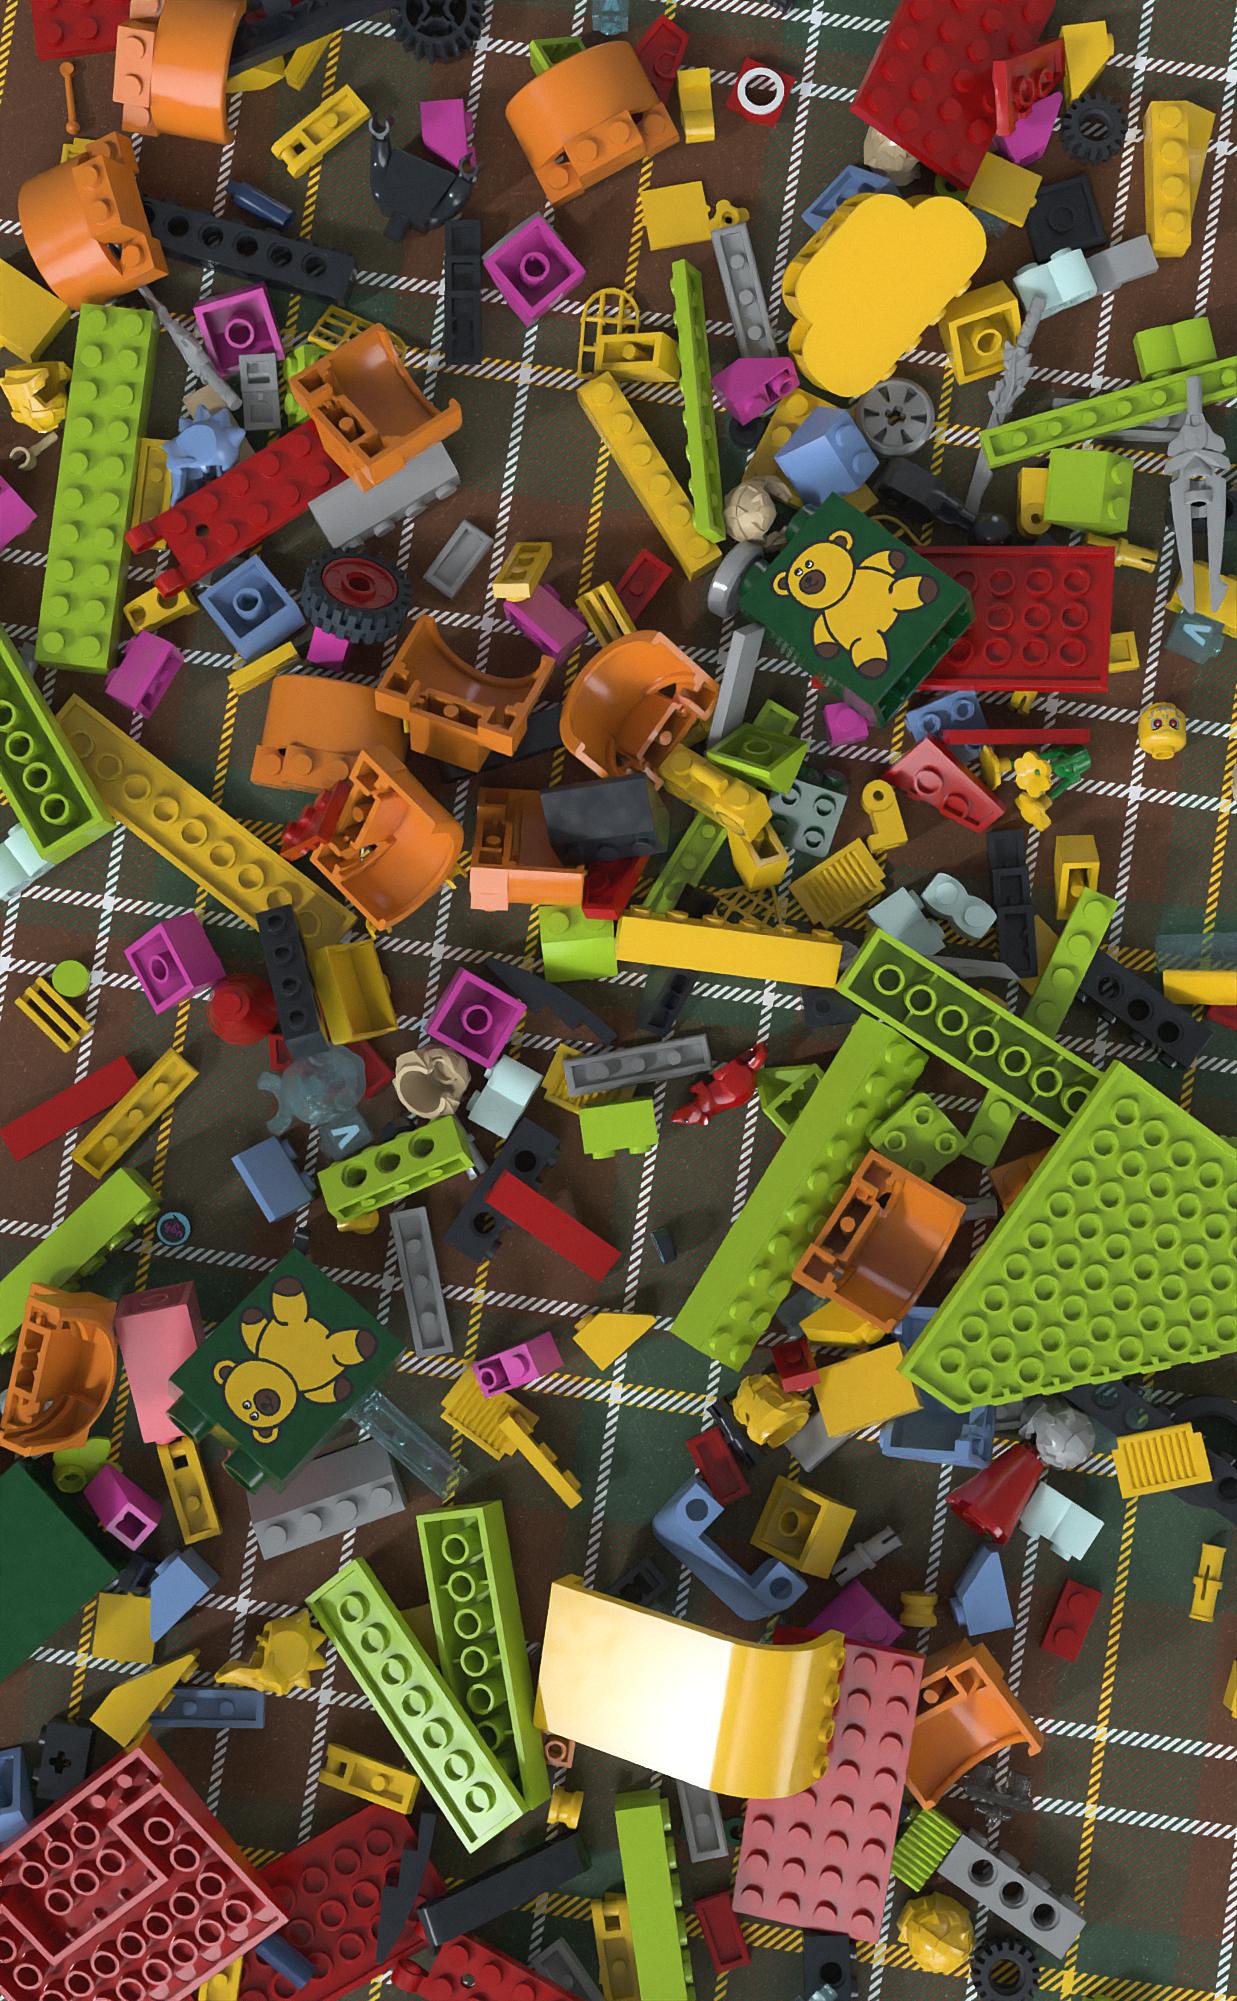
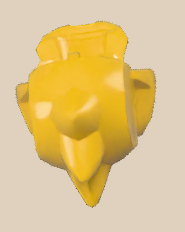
(281, 1659)

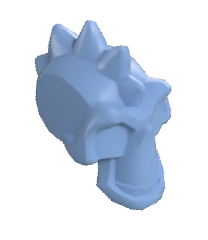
(202, 451)

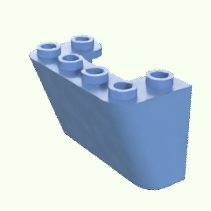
(680, 1529)

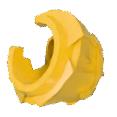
(38, 393)
(769, 1410)
(937, 1932)

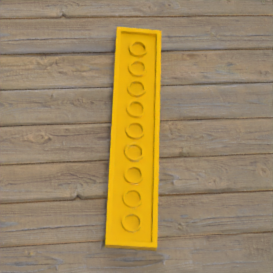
(196, 831)

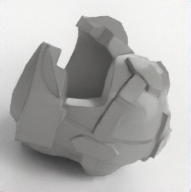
(1061, 1428)

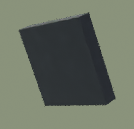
(1064, 219)

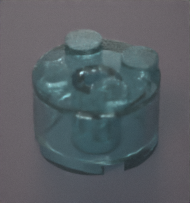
(324, 1084)

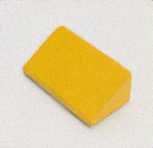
(1200, 986)

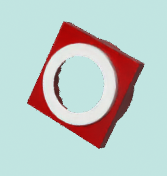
(765, 114)

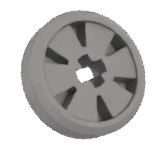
(905, 436)
(724, 586)

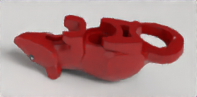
(731, 1088)

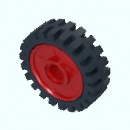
(356, 595)

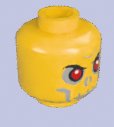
(1162, 730)

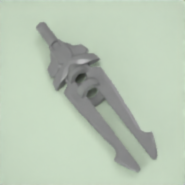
(1198, 453)

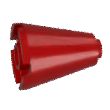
(242, 1009)
(997, 1495)

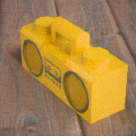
(714, 792)

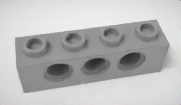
(1053, 1932)

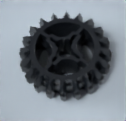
(422, 38)

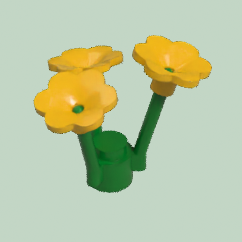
(1034, 777)

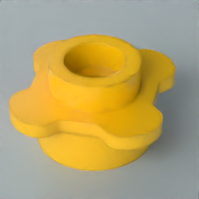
(724, 211)

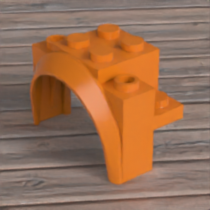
(64, 1358)

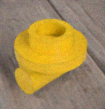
(362, 1225)

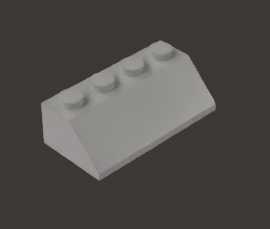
(352, 516)
(328, 1499)

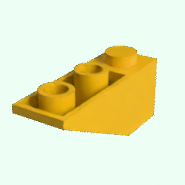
(133, 1701)

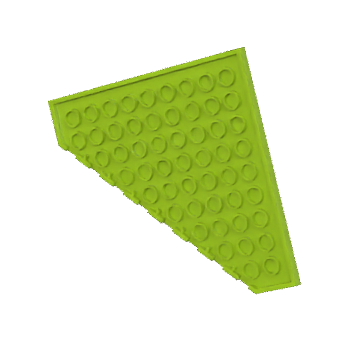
(1101, 1262)

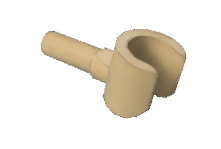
(32, 452)

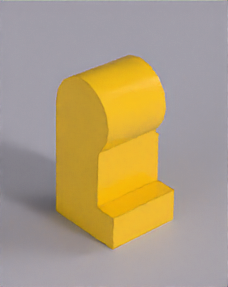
(696, 105)
(1031, 502)
(152, 611)
(881, 805)

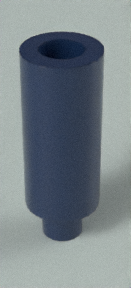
(261, 205)
(286, 1959)

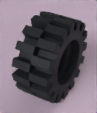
(1100, 109)
(1004, 1949)

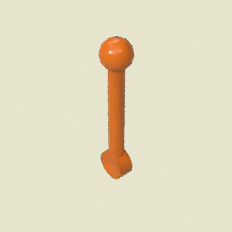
(68, 71)

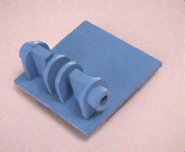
(949, 712)

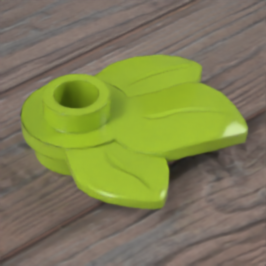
(80, 1465)

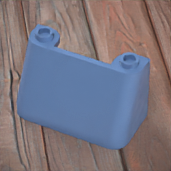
(937, 1431)

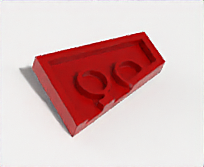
(661, 56)
(1025, 78)
(941, 779)
(315, 822)
(610, 886)

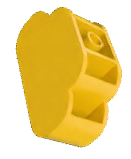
(875, 285)

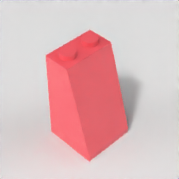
(156, 1336)

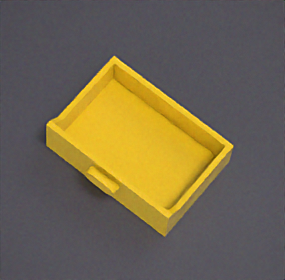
(28, 315)
(353, 991)
(865, 1390)

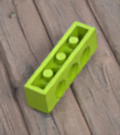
(415, 1171)

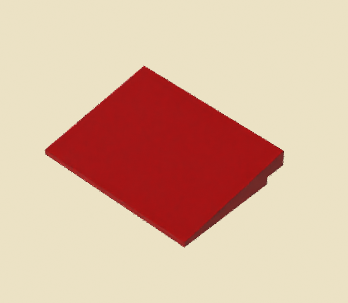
(127, 1890)

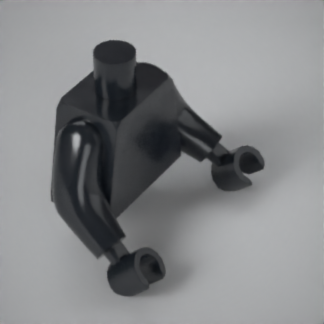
(413, 190)

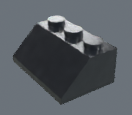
(605, 819)

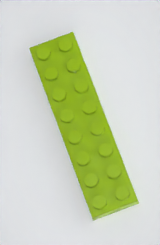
(416, 1705)

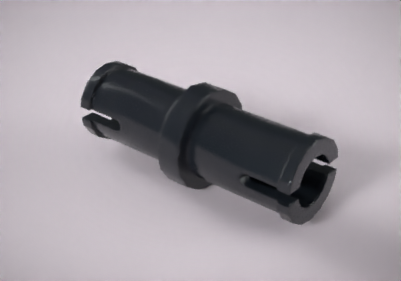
(736, 1433)

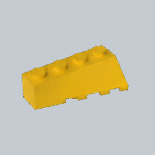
(1174, 159)

